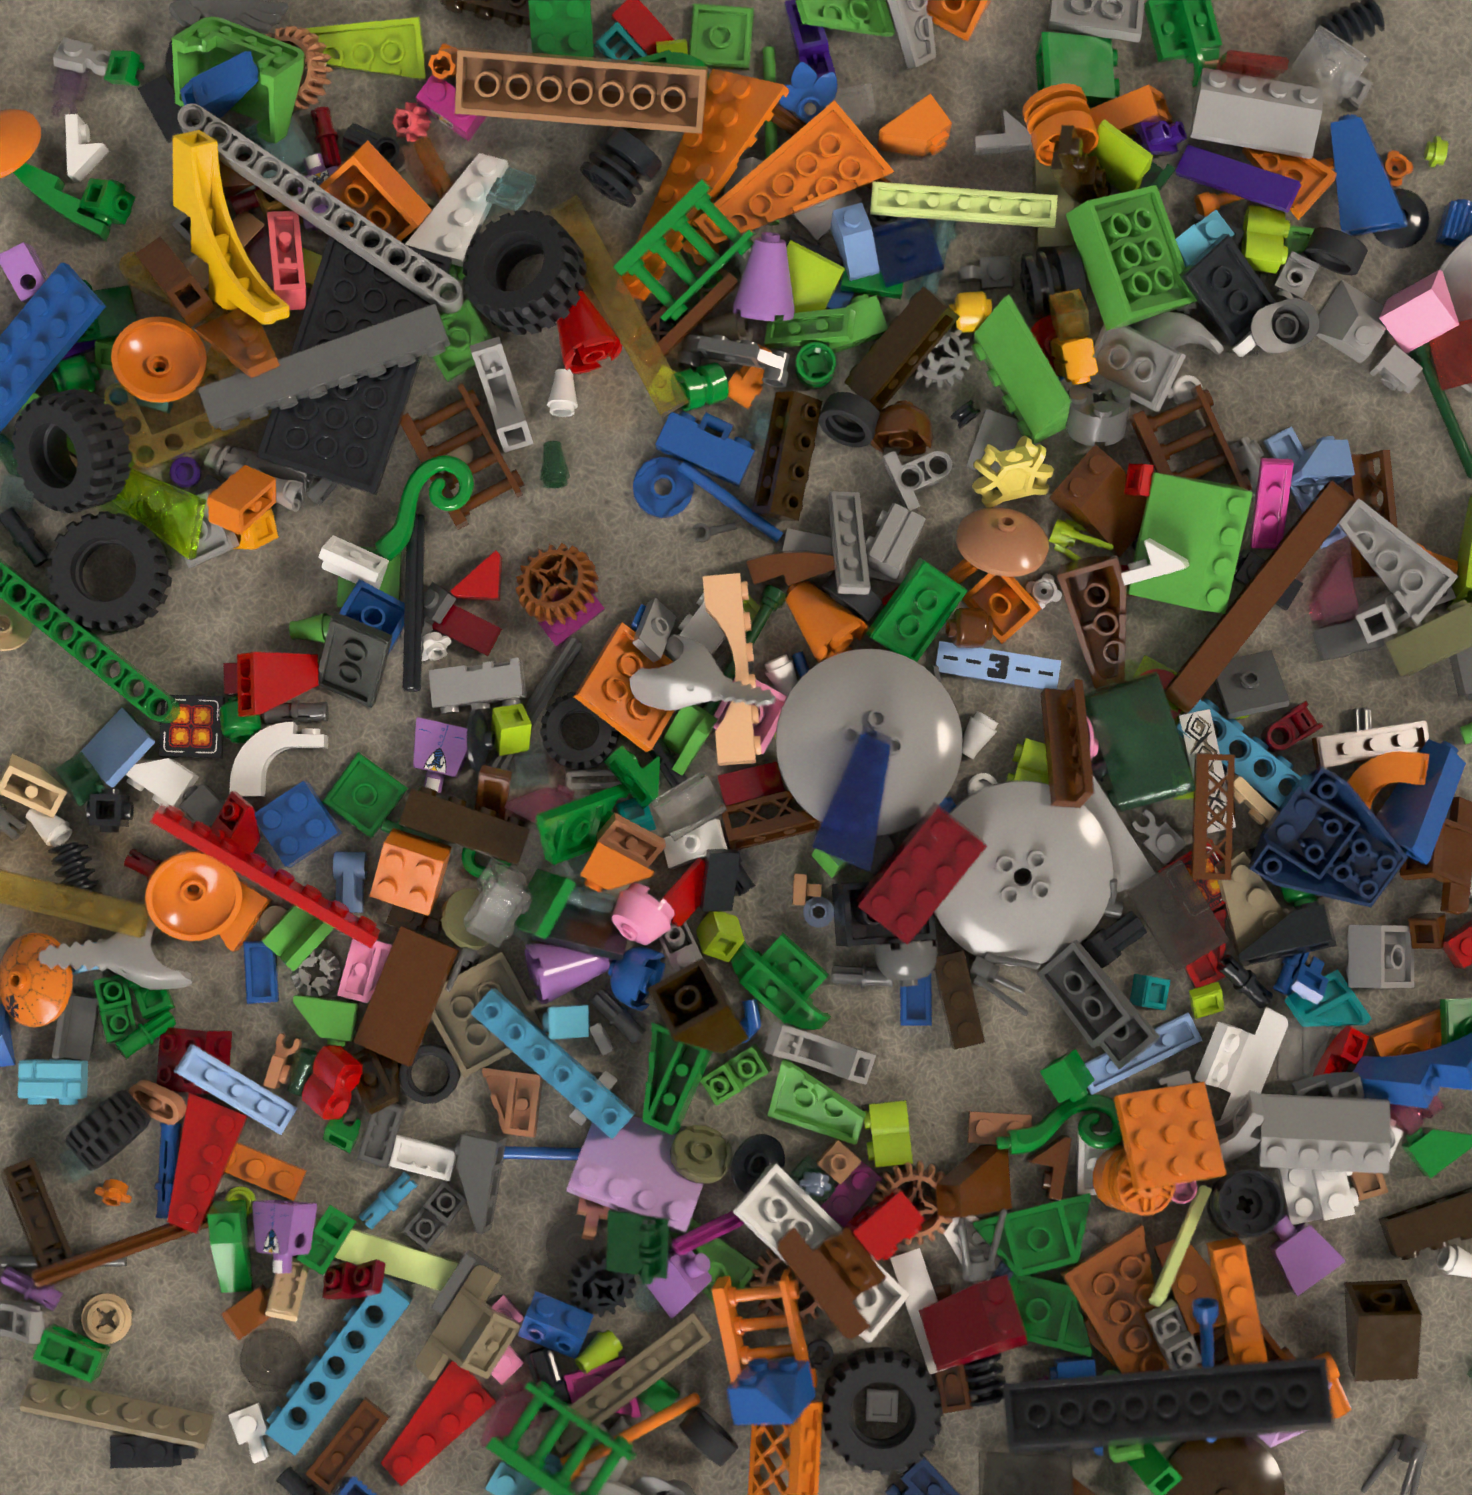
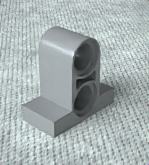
(921, 470)

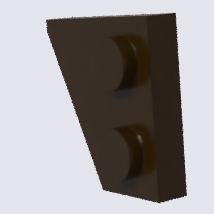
(379, 1080)

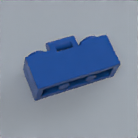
(714, 455)

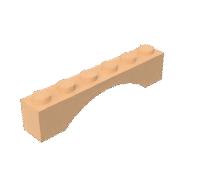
(724, 604)

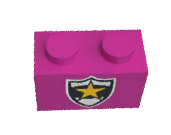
(439, 101)

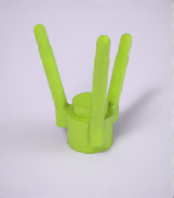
(1065, 535)

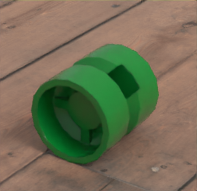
(815, 365)
(704, 386)

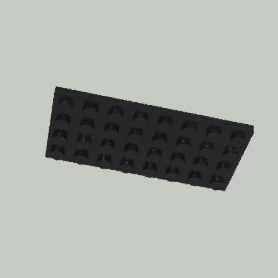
(351, 428)

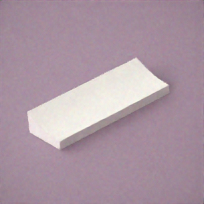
(780, 1204)

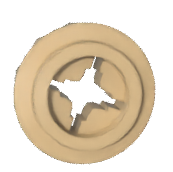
(106, 1333)

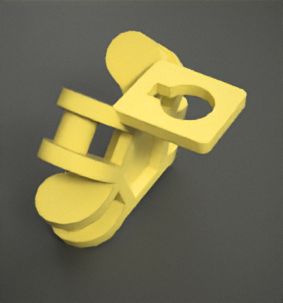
(1016, 475)

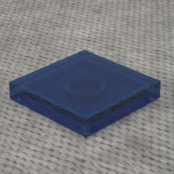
(906, 250)

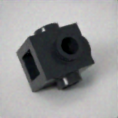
(98, 809)

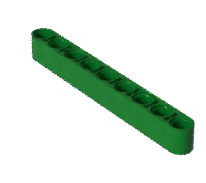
(79, 642)

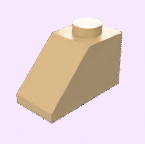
(31, 786)

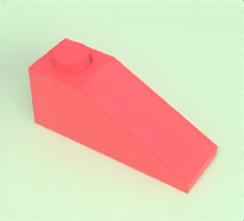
(287, 258)

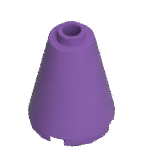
(766, 281)
(561, 969)

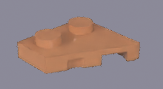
(516, 1099)

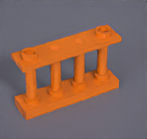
(734, 1326)

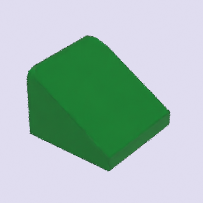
(659, 1395)

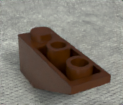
(176, 282)

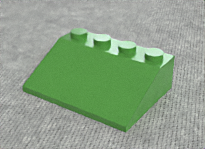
(1130, 256)
(1021, 373)
(1201, 524)

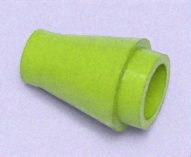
(599, 1351)

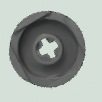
(1098, 411)

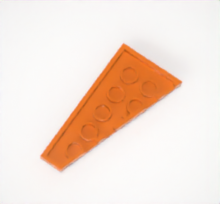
(809, 168)

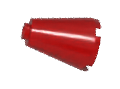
(586, 337)

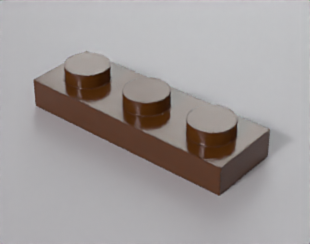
(347, 1445)

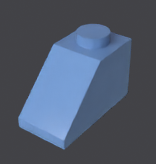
(855, 241)
(1324, 462)

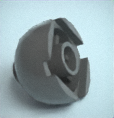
(905, 961)

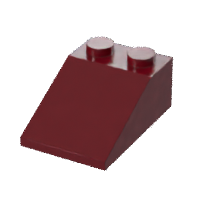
(973, 1324)

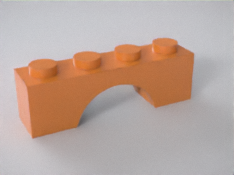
(1238, 1301)

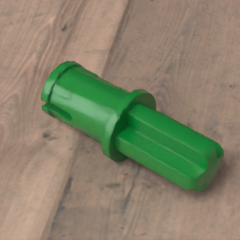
(145, 1034)

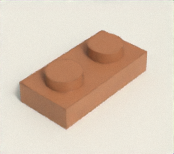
(631, 840)
(986, 1126)

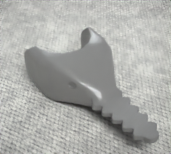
(1176, 330)
(691, 680)
(122, 954)

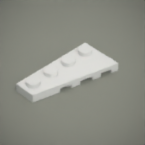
(460, 212)

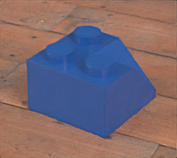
(771, 1391)

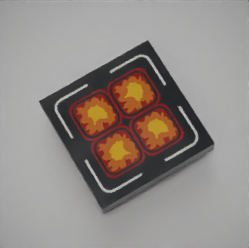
(196, 729)

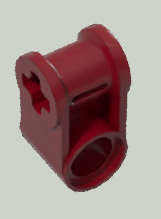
(1294, 725)

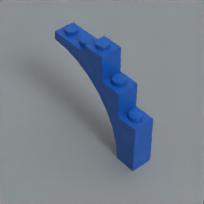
(1417, 1076)

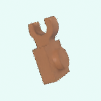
(278, 1069)
(593, 1212)

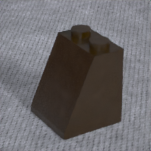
(698, 1009)
(1382, 1330)

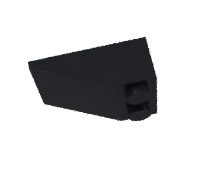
(857, 927)

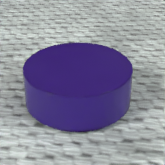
(185, 472)

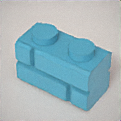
(52, 1080)

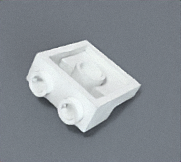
(1317, 1194)

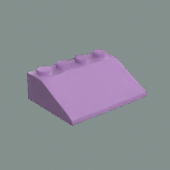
(635, 1174)

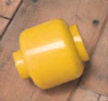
(972, 309)

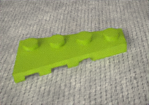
(376, 46)

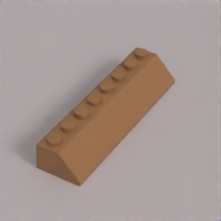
(580, 90)

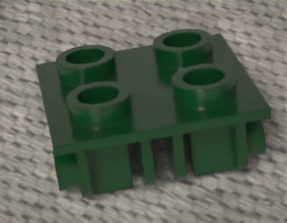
(115, 316)
(638, 1245)

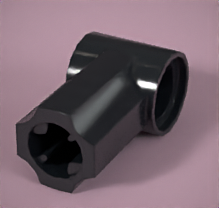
(358, 135)
(1109, 942)
(545, 1368)

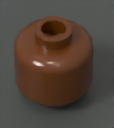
(969, 628)

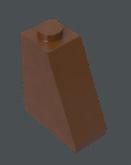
(976, 1184)

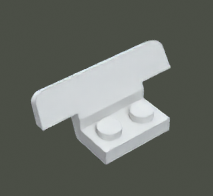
(1240, 1059)

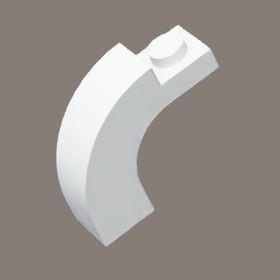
(255, 756)

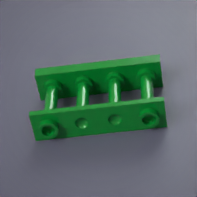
(656, 243)
(533, 1464)

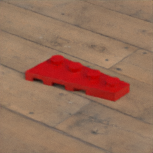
(204, 1153)
(444, 1415)

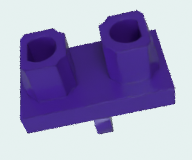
(1160, 136)

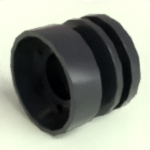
(624, 162)
(1045, 278)
(1262, 1209)

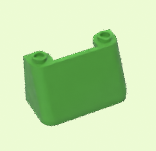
(278, 65)

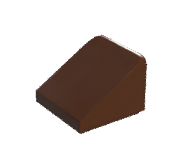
(1427, 930)

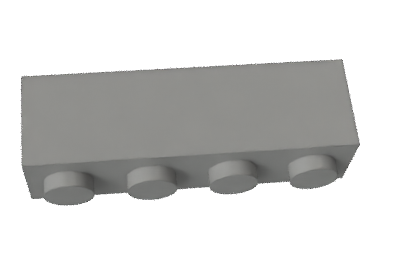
(1256, 113)
(1325, 1133)

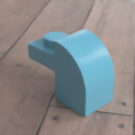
(1201, 236)

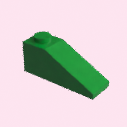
(230, 1245)

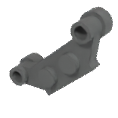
(742, 353)

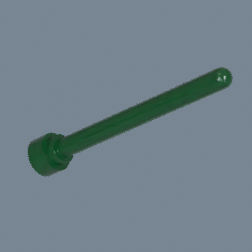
(1423, 356)
(771, 600)

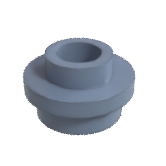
(808, 912)
(815, 1184)

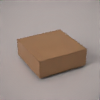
(1368, 1184)

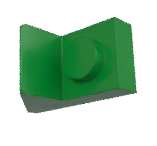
(641, 782)

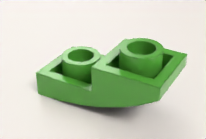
(736, 1074)

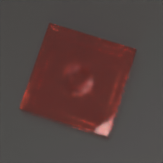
(1253, 63)
(1454, 355)

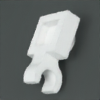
(250, 1426)

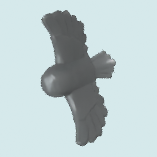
(252, 14)

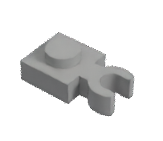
(79, 55)
(1161, 840)

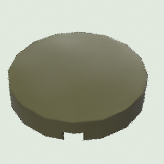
(453, 913)
(701, 1154)

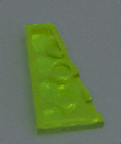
(165, 510)

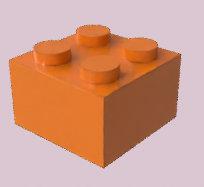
(410, 871)

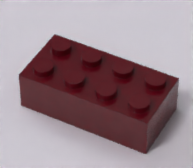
(921, 873)

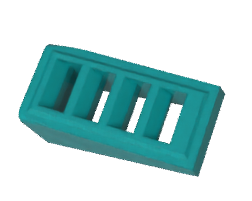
(617, 29)

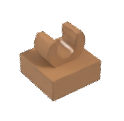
(801, 889)

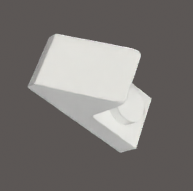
(81, 156)
(1162, 562)

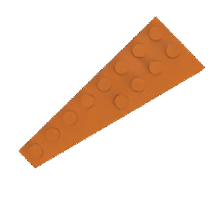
(732, 117)

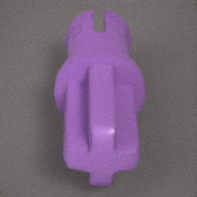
(25, 1286)

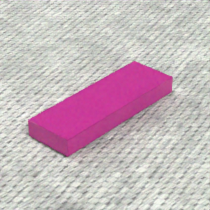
(1271, 502)

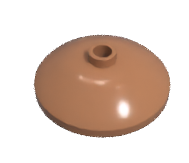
(1002, 541)

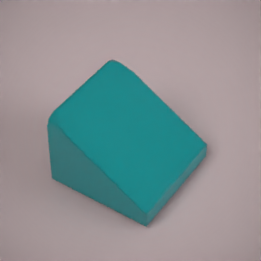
(634, 812)
(1149, 991)

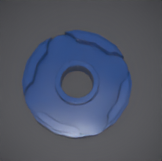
(656, 504)

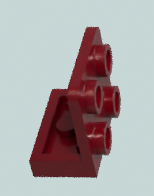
(174, 1045)

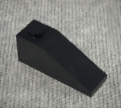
(1296, 934)

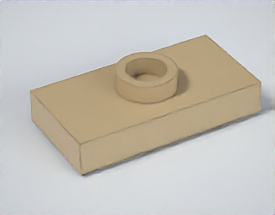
(287, 1292)

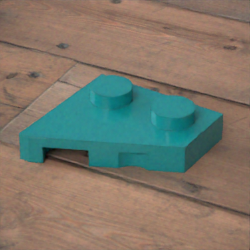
(1336, 1008)

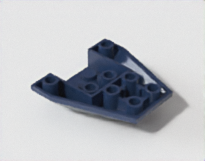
(1332, 838)

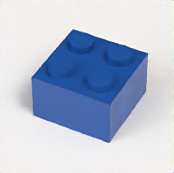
(297, 824)

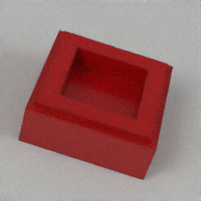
(1138, 479)

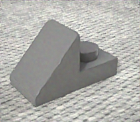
(1013, 138)

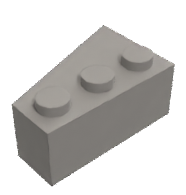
(477, 685)

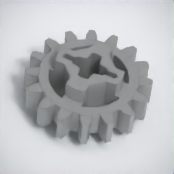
(951, 361)

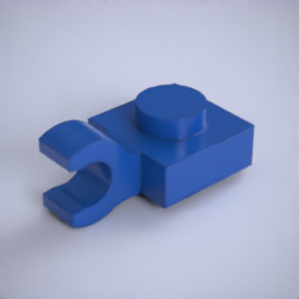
(1309, 982)

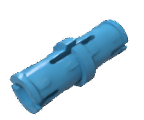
(387, 1200)

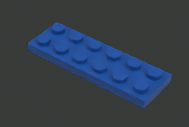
(43, 336)

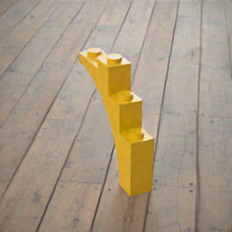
(213, 237)

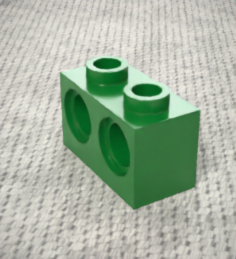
(71, 1353)

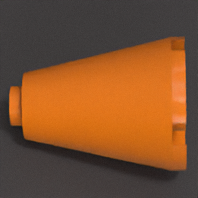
(823, 620)

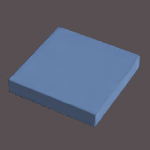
(117, 747)

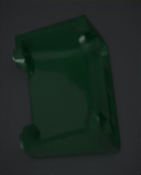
(1138, 742)

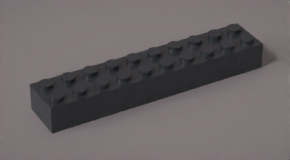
(1168, 1405)

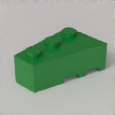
(672, 1079)

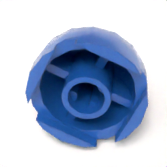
(634, 976)

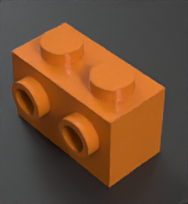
(241, 499)

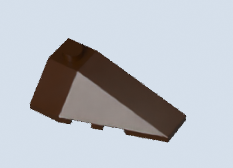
(1098, 612)

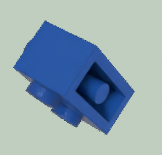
(555, 1325)

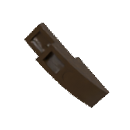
(1075, 171)

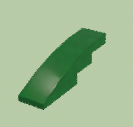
(49, 190)

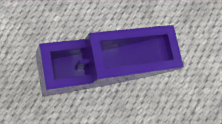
(809, 42)

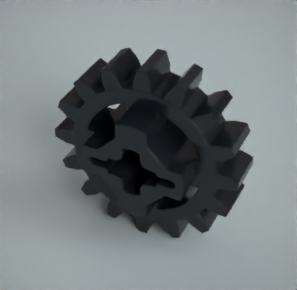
(600, 1287)

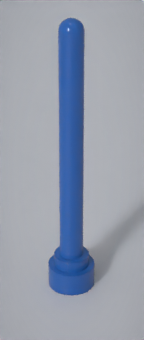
(1206, 1312)

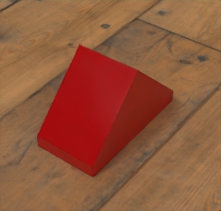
(483, 581)

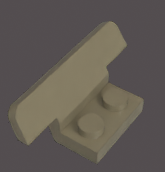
(469, 1330)

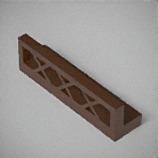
(697, 314)
(1366, 486)
(1067, 745)
(1200, 815)
(767, 830)

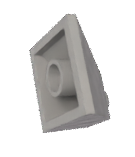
(1351, 322)

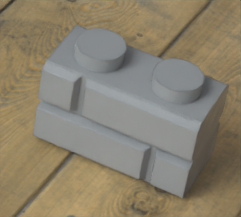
(894, 540)

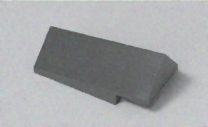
(1097, 1005)

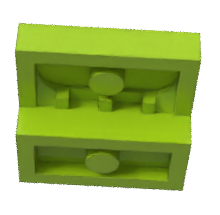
(1121, 158)
(812, 278)

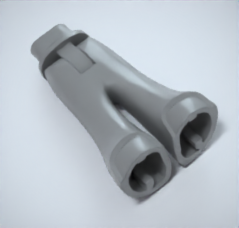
(289, 482)

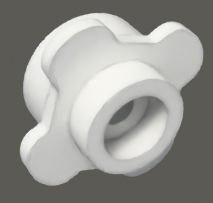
(1047, 583)
(434, 646)

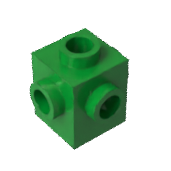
(107, 201)

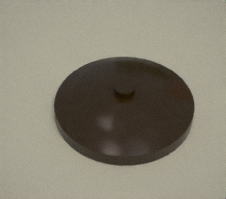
(1225, 1468)

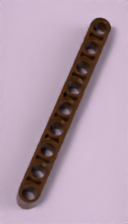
(1258, 596)

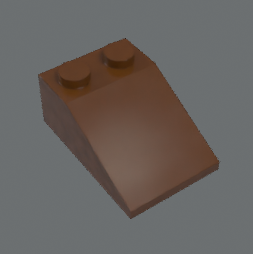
(1097, 500)

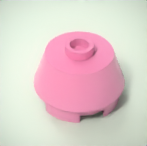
(641, 915)

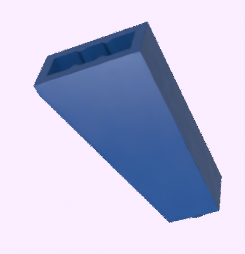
(1363, 186)
(1418, 812)

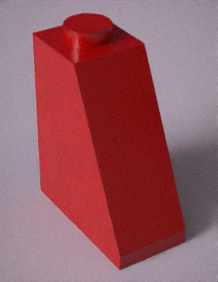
(272, 679)

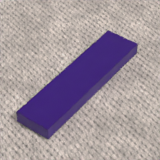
(1238, 178)

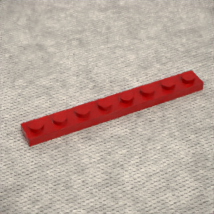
(257, 870)

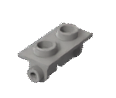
(1248, 457)

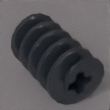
(1353, 21)
(73, 866)
(987, 1380)

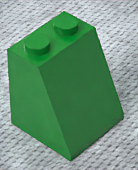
(1078, 61)

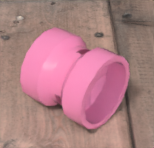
(1185, 1192)

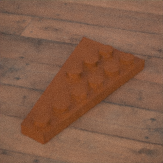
(1115, 1296)

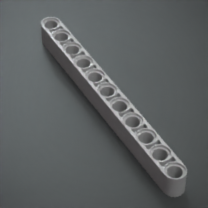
(330, 219)

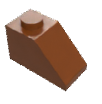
(248, 1312)

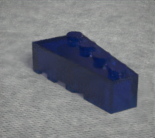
(855, 807)

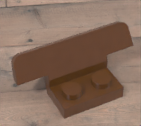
(1450, 859)
(833, 1275)

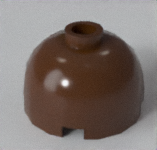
(903, 428)

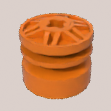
(1050, 110)
(1116, 1190)

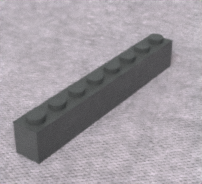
(325, 367)

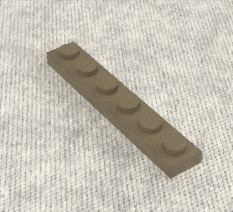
(635, 1377)
(117, 1413)

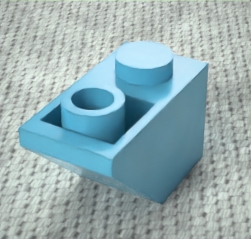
(567, 1021)

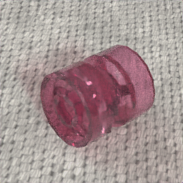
(1411, 1118)

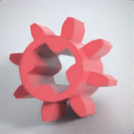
(411, 122)

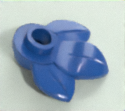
(809, 88)

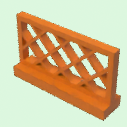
(803, 1460)

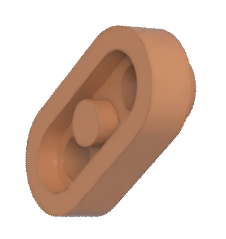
(159, 1102)

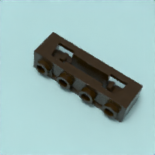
(37, 1216)

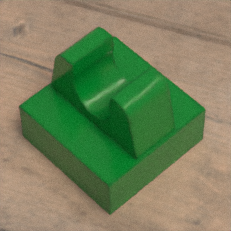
(123, 68)
(341, 1134)

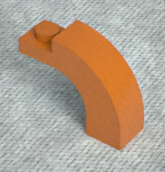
(1388, 769)

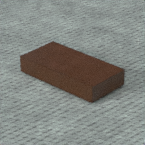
(493, 790)

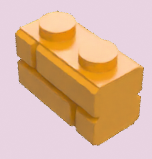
(1074, 359)

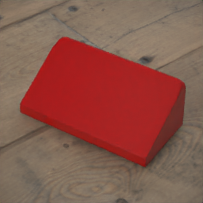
(686, 893)

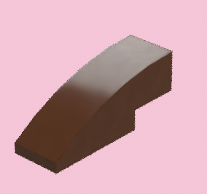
(794, 564)

